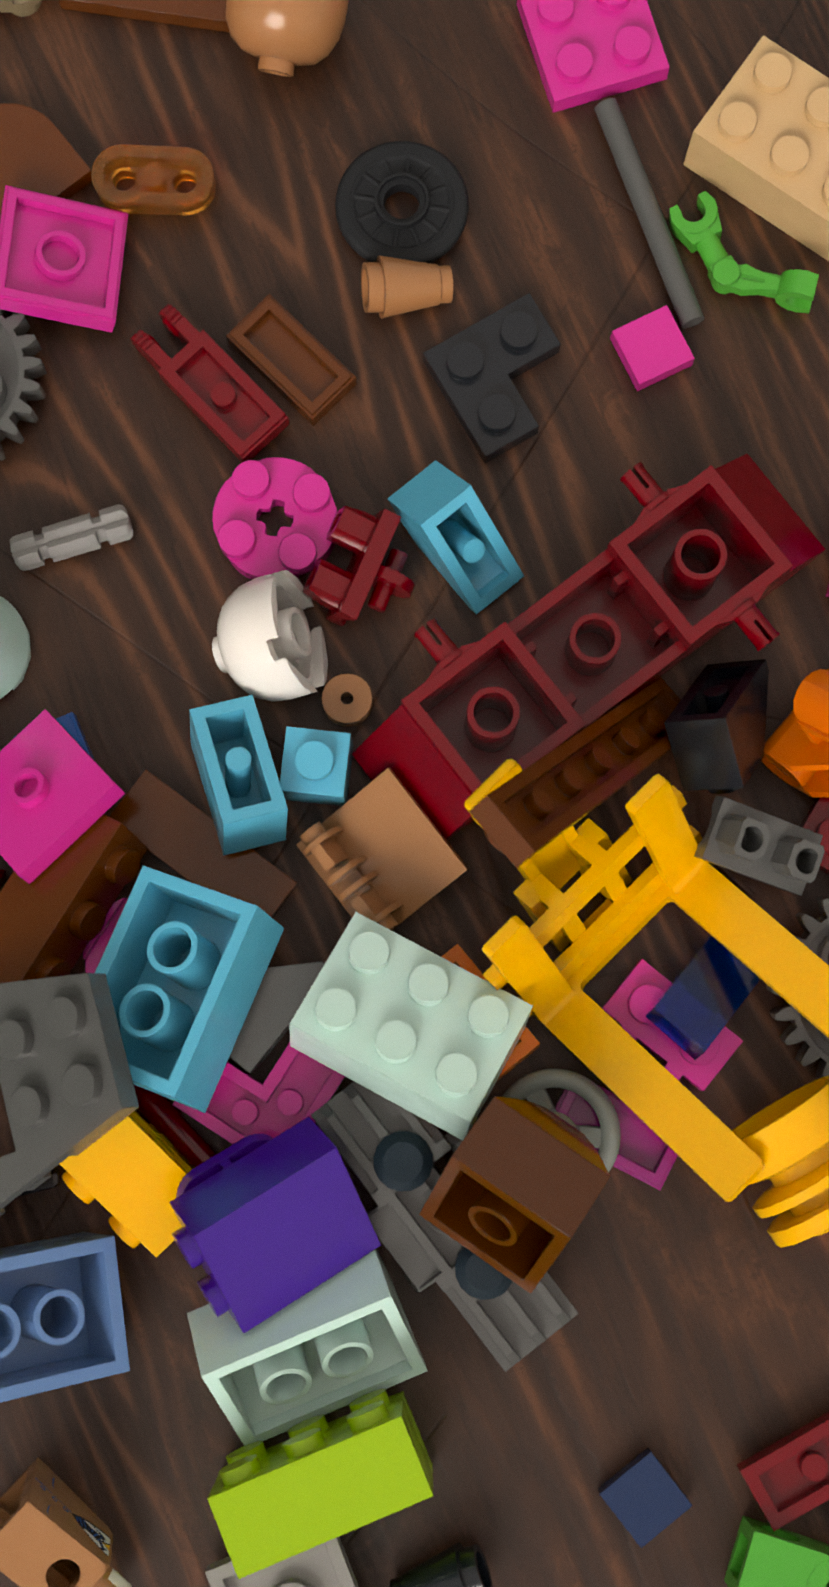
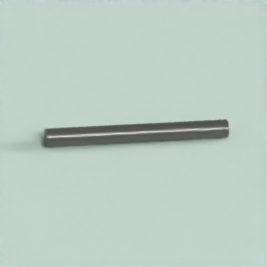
(649, 213)

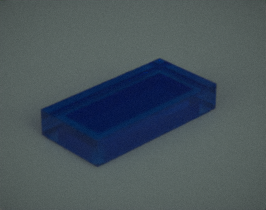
(703, 997)

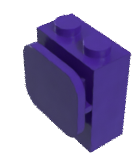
(270, 1221)

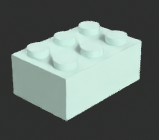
(409, 1025)

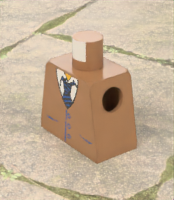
(53, 1535)

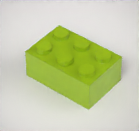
(320, 1482)

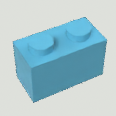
(238, 774)

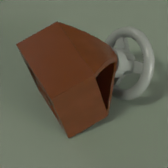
(526, 1176)

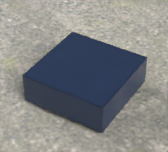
(644, 1497)

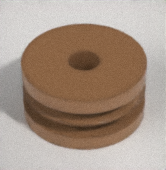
(347, 714)

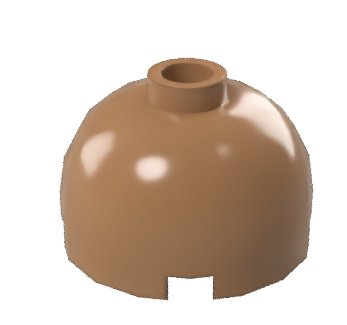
(286, 31)

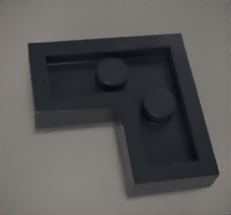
(477, 373)

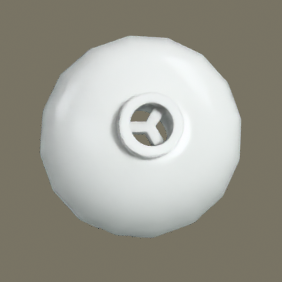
(268, 640)

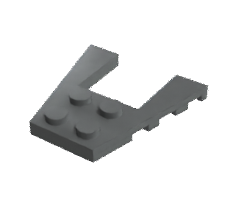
(58, 1074)

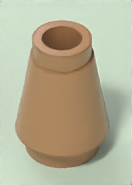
(403, 286)

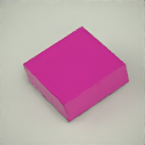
(652, 348)

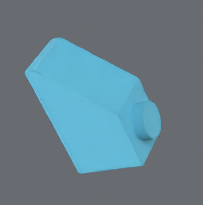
(456, 535)

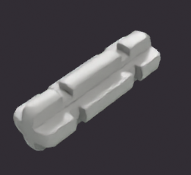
(71, 537)

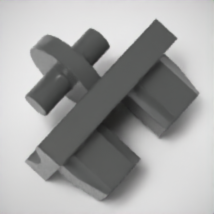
(761, 846)

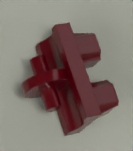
(347, 590)

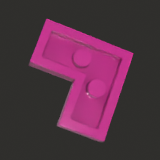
(286, 1097)

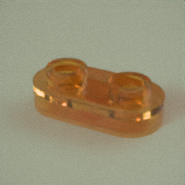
(156, 176)

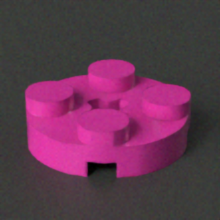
(257, 489)

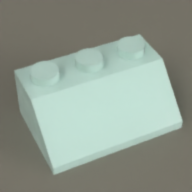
(309, 1355)

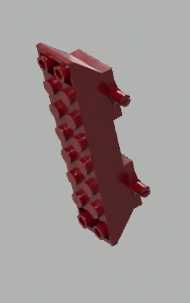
(596, 638)

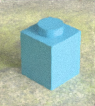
(316, 766)

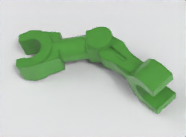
(792, 289)

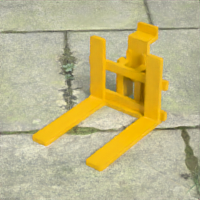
(580, 1022)

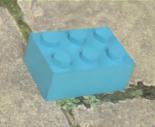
(184, 981)

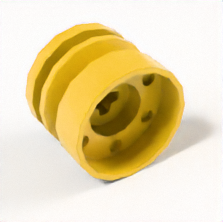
(794, 1147)

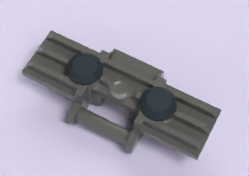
(395, 1162)

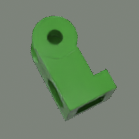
(776, 1558)

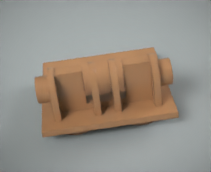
(382, 853)

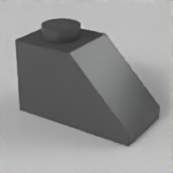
(272, 1011)

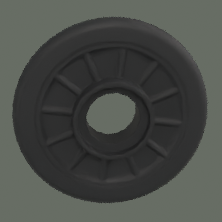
(409, 169)

